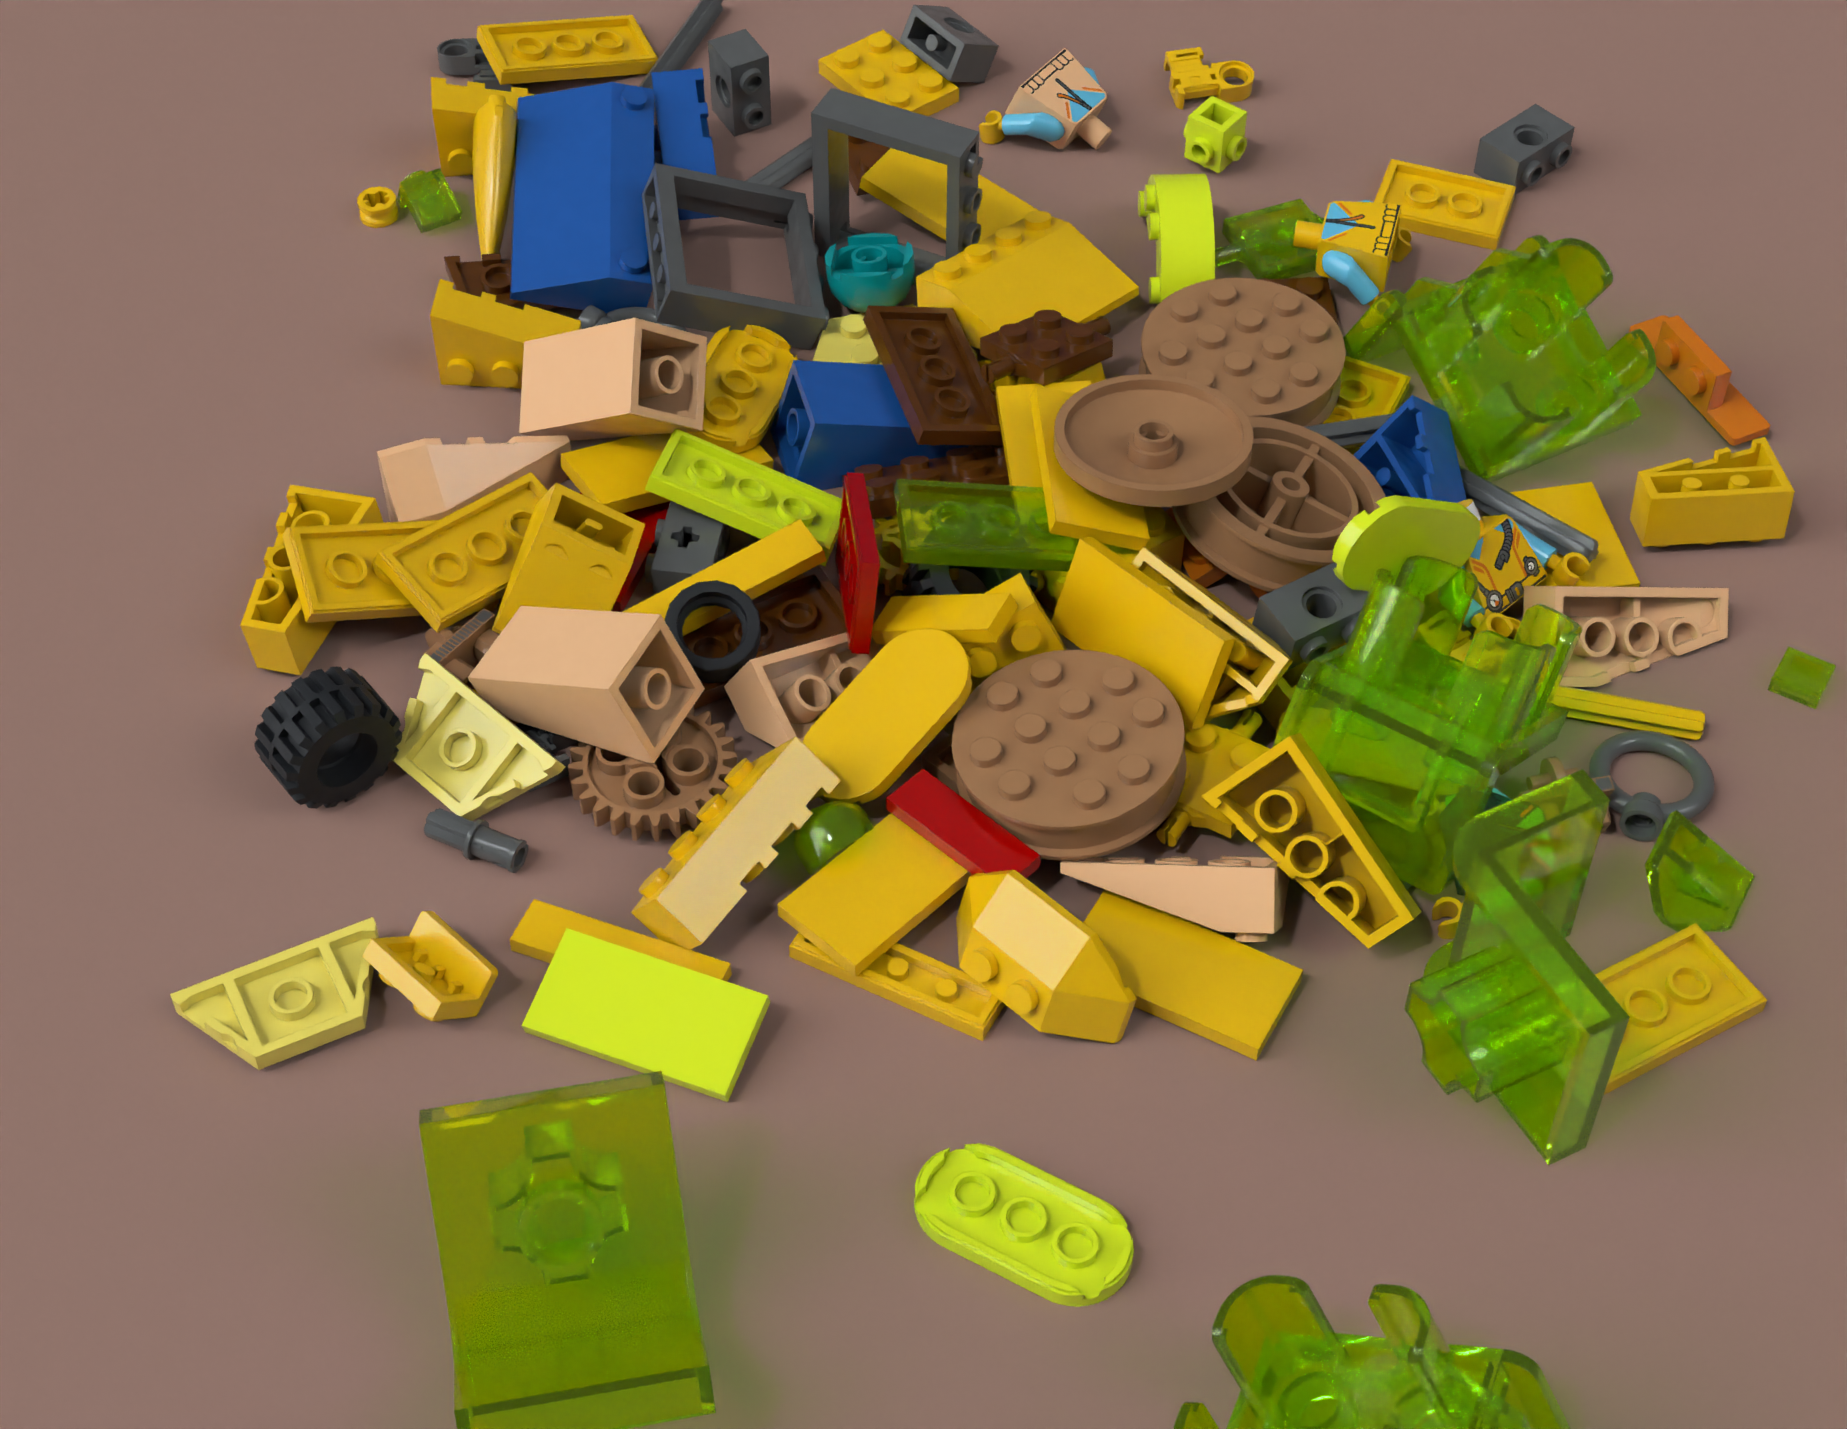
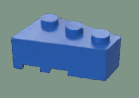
(1415, 454)

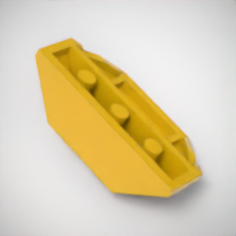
(1255, 658)
(1040, 959)

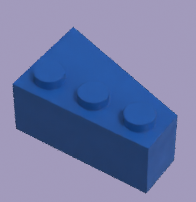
(682, 125)

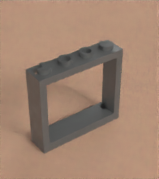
(903, 130)
(744, 201)

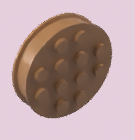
(1251, 342)
(1284, 508)
(1071, 752)

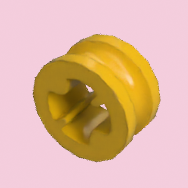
(377, 207)

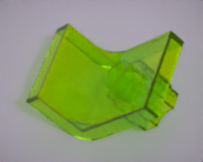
(1509, 997)
(566, 1259)

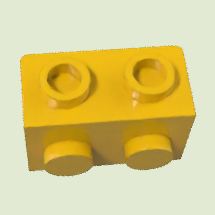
(434, 969)

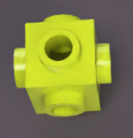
(1215, 134)

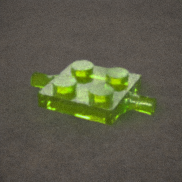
(1265, 241)

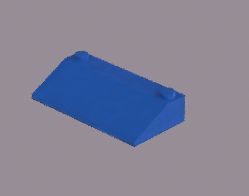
(580, 197)

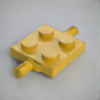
(1211, 758)

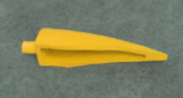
(493, 169)

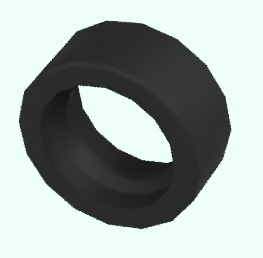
(726, 596)

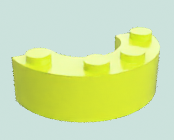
(1182, 224)

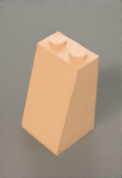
(613, 382)
(591, 677)

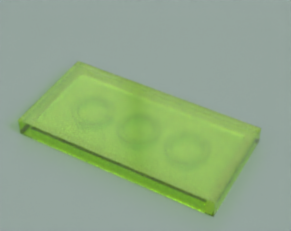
(978, 526)

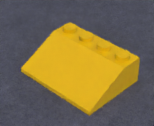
(1022, 271)

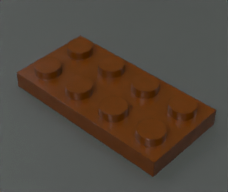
(934, 375)
(958, 465)
(789, 616)

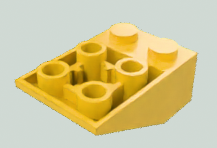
(570, 556)

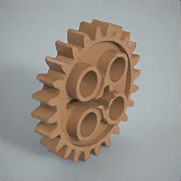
(638, 795)

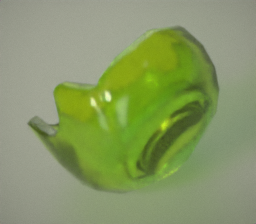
(828, 832)

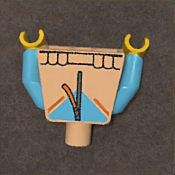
(1053, 106)

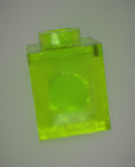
(429, 199)

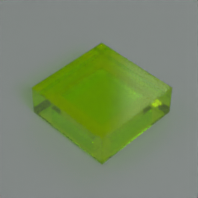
(1801, 677)

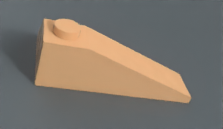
(435, 479)
(1632, 626)
(792, 688)
(1226, 895)

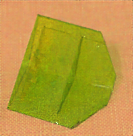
(1694, 879)

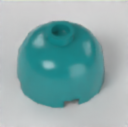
(870, 271)

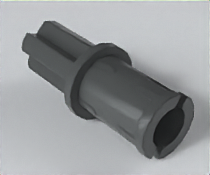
(476, 839)

